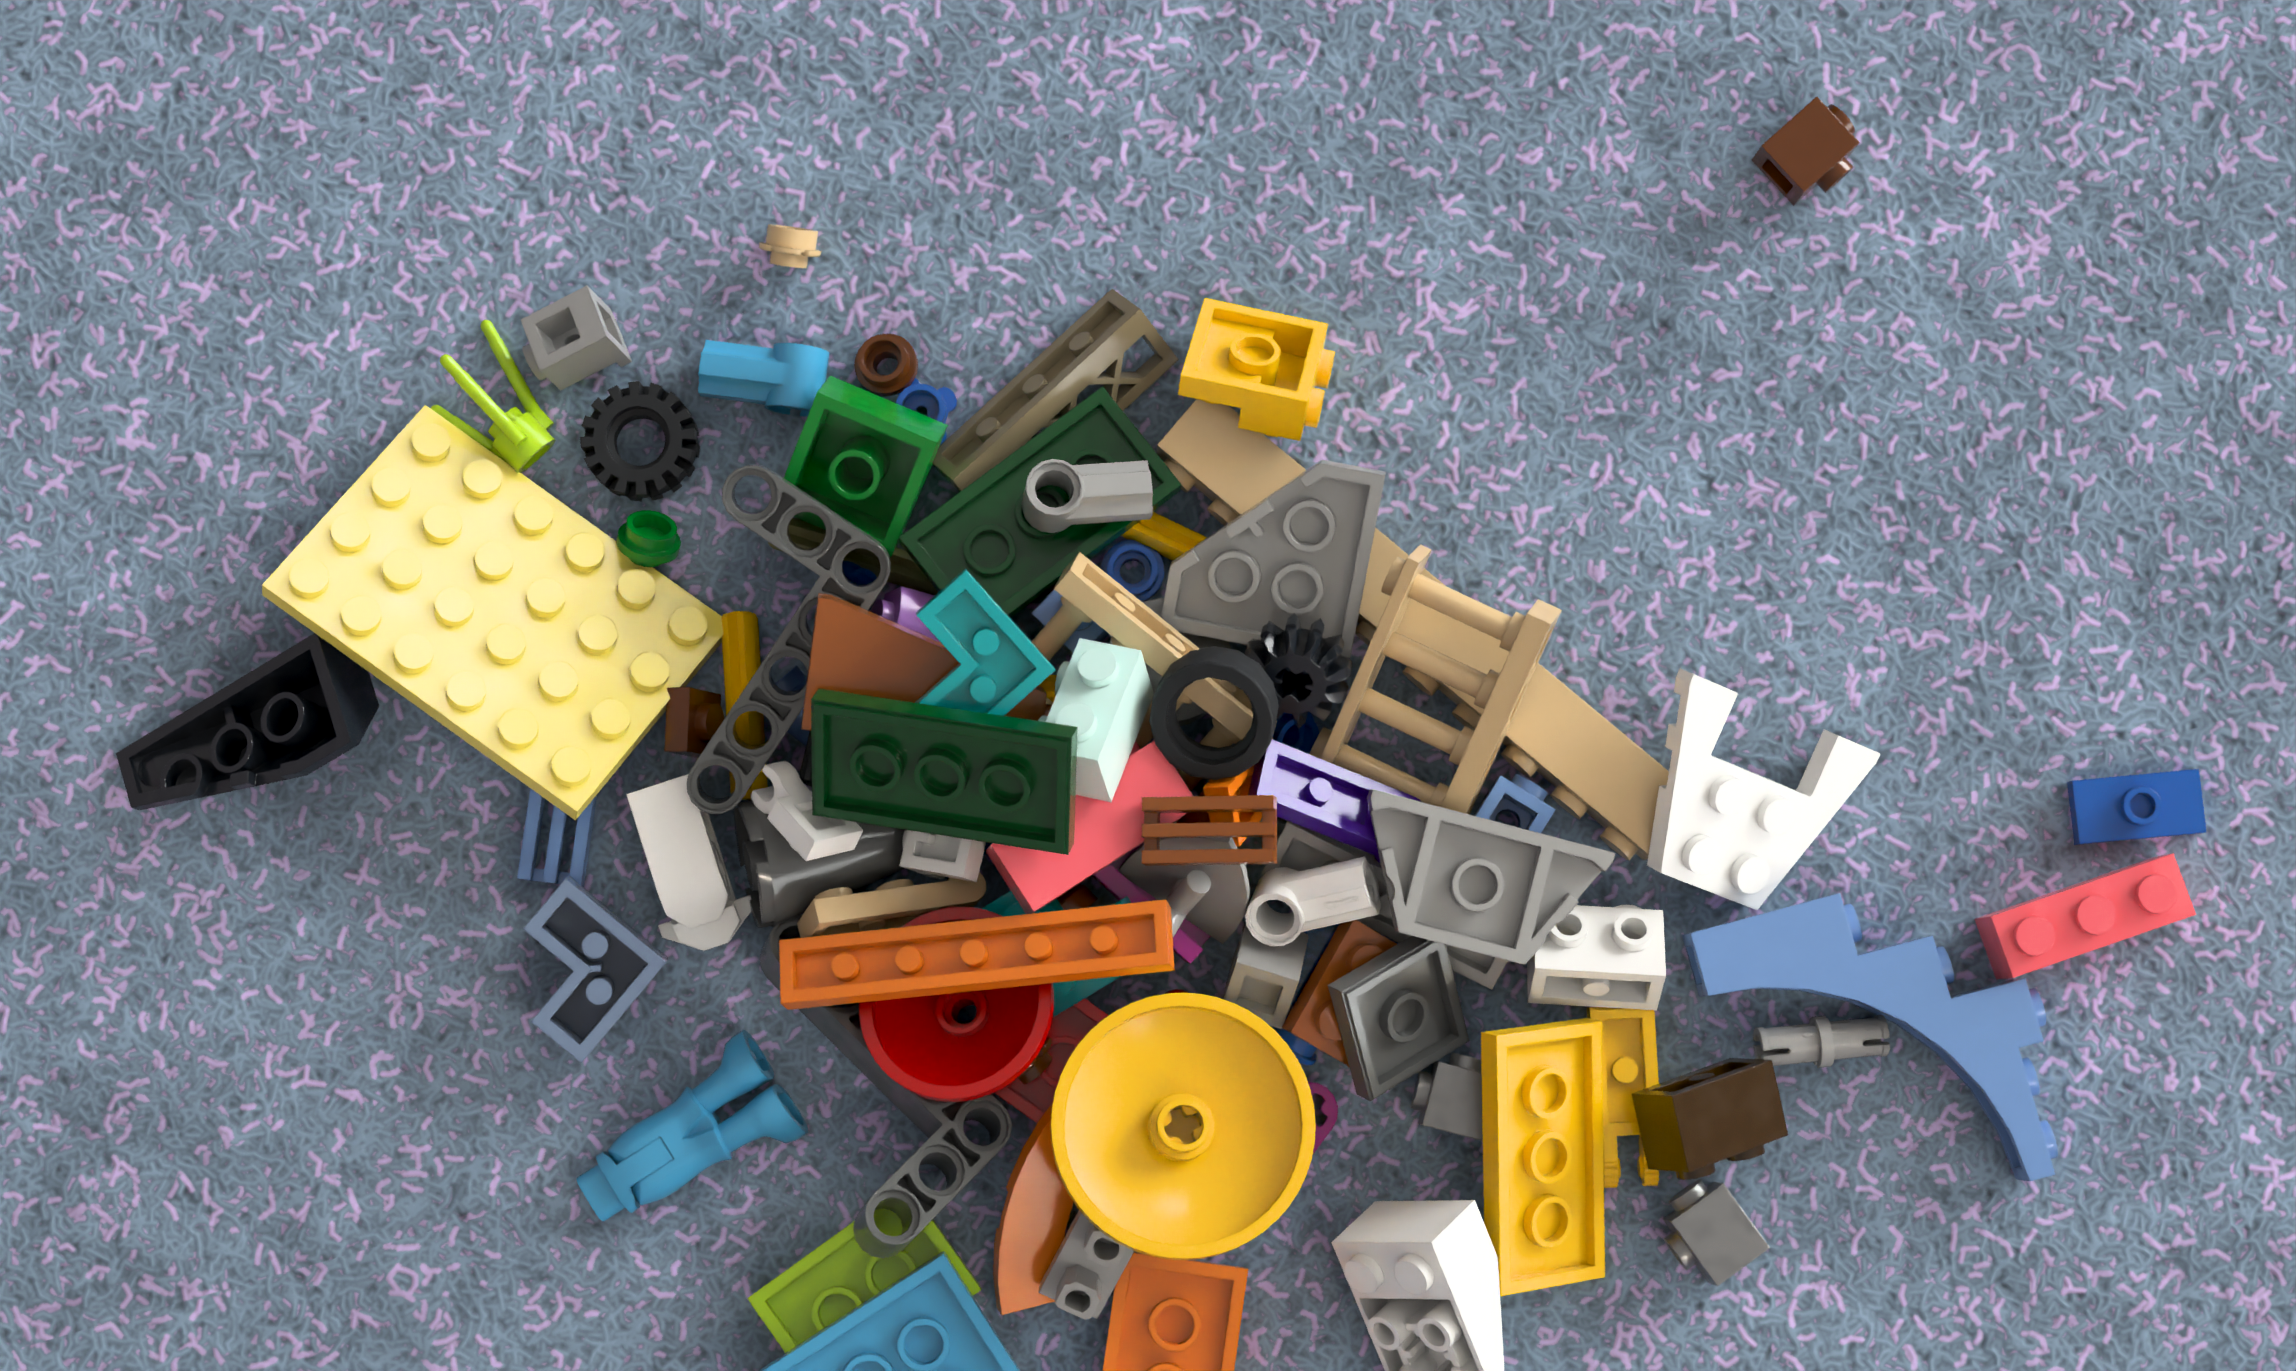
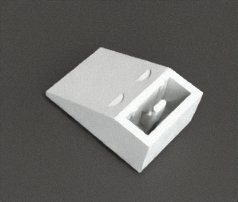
(1426, 1284)

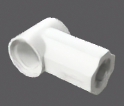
(1316, 897)

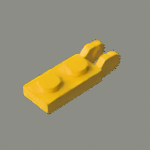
(1627, 1067)

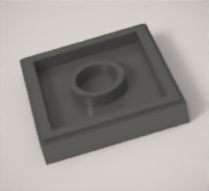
(1398, 1014)

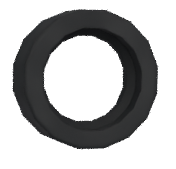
(1205, 760)

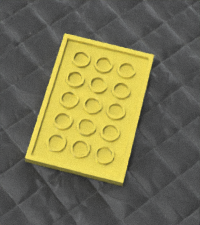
(496, 611)

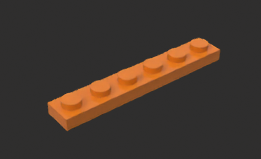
(976, 955)

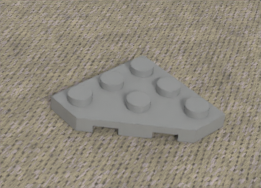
(1285, 556)

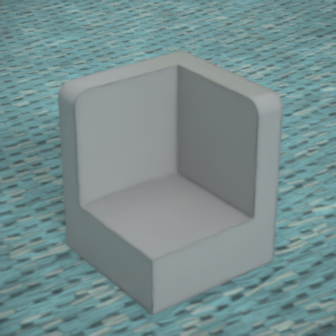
(1265, 976)

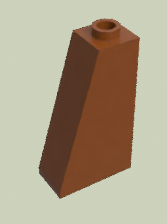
(882, 659)

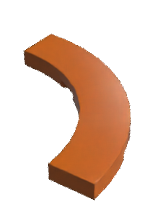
(1030, 1224)

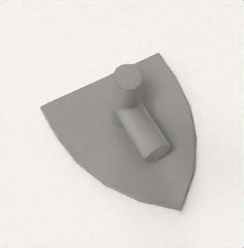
(1203, 894)

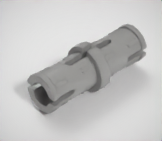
(1822, 1041)

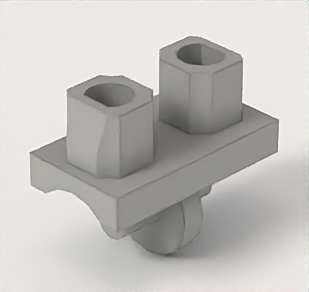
(1084, 1270)

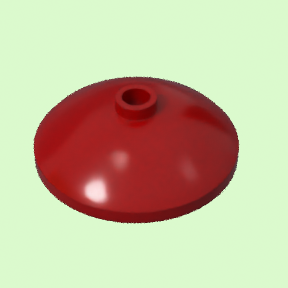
(947, 1061)

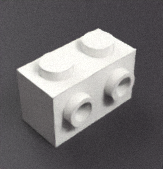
(1601, 959)

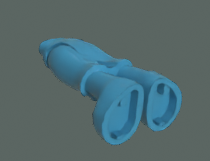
(689, 1136)

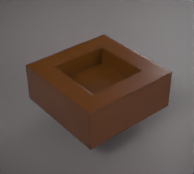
(691, 720)

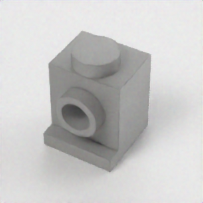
(573, 339)

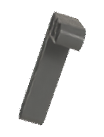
(795, 641)
(938, 1120)

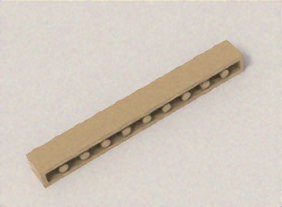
(1553, 728)

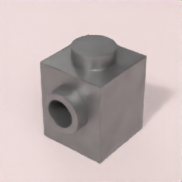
(1451, 1096)
(1711, 1232)

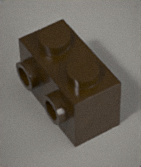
(1710, 1117)

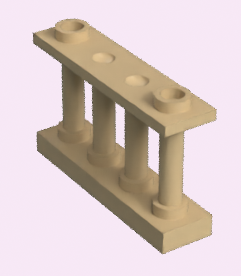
(1096, 596)
(1494, 692)

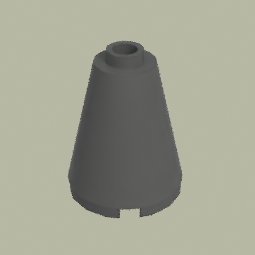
(786, 883)

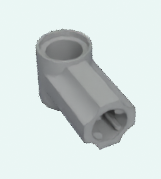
(1095, 493)

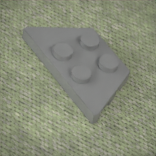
(1477, 878)

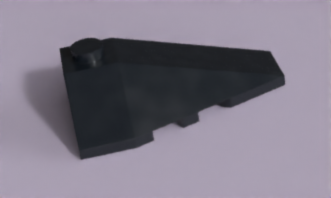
(256, 730)

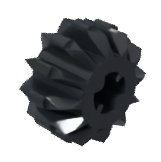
(1300, 652)

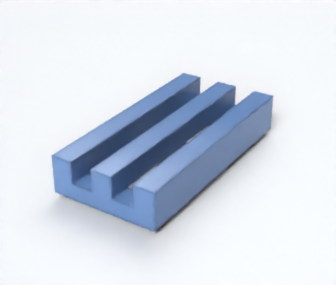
(531, 837)

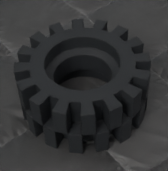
(620, 409)

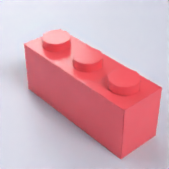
(1101, 833)
(2085, 916)

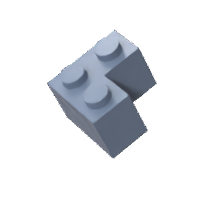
(607, 963)

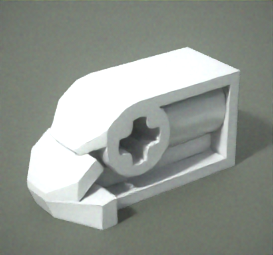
(686, 866)

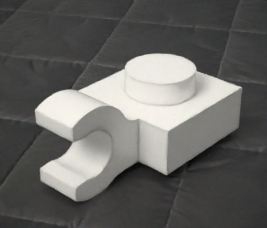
(791, 813)

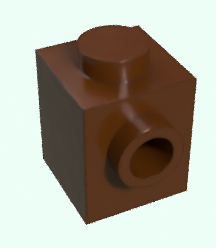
(1808, 151)

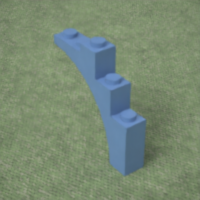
(1973, 1032)

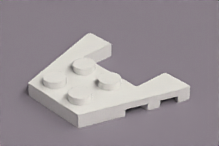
(1731, 825)

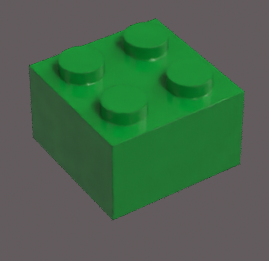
(864, 459)

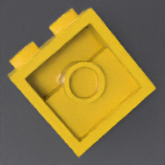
(1260, 365)

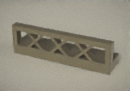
(1052, 386)

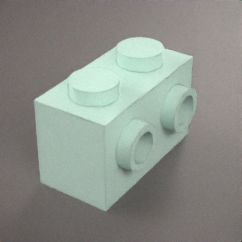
(1107, 698)

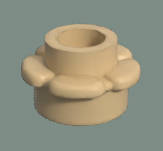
(790, 245)

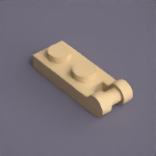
(886, 907)

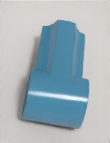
(775, 376)

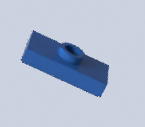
(2136, 807)

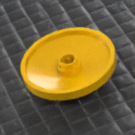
(1182, 1126)

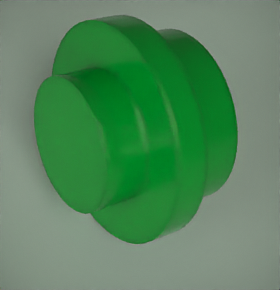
(649, 538)

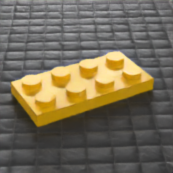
(1544, 1153)

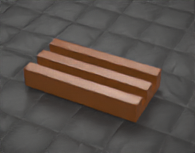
(1154, 830)

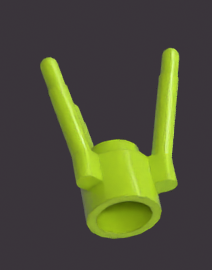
(518, 436)

